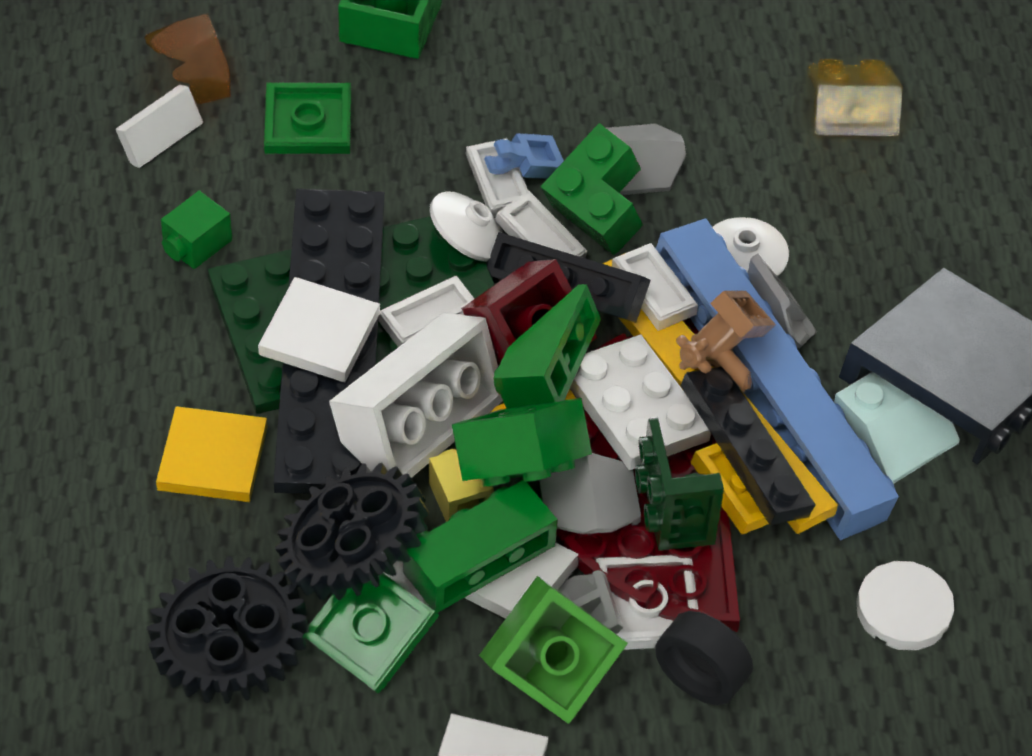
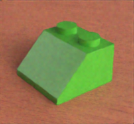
(552, 649)

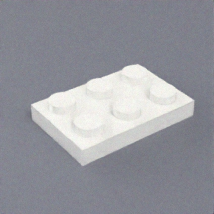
(628, 386)

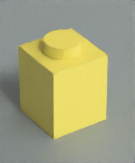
(449, 489)

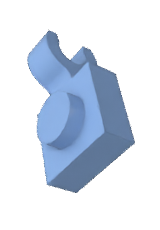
(533, 154)

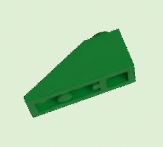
(549, 353)

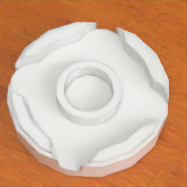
(905, 605)

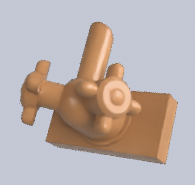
(736, 319)

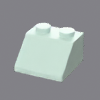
(895, 426)

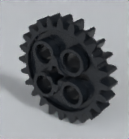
(352, 531)
(196, 656)

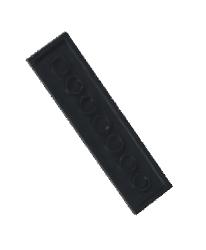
(338, 247)

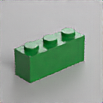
(480, 545)

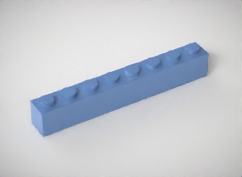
(784, 385)

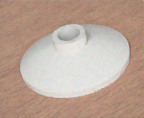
(465, 224)
(762, 238)

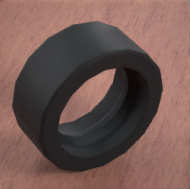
(704, 657)

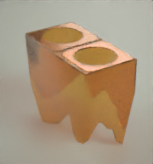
(199, 47)

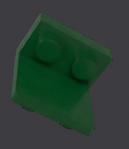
(679, 509)

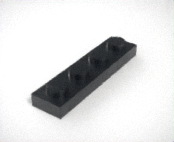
(611, 288)
(748, 446)

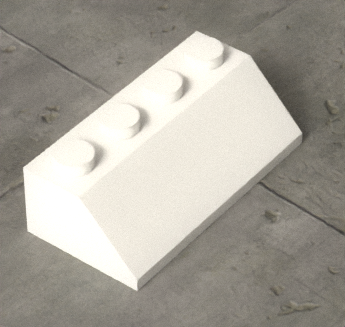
(412, 397)

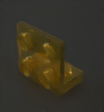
(855, 98)

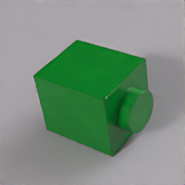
(196, 230)

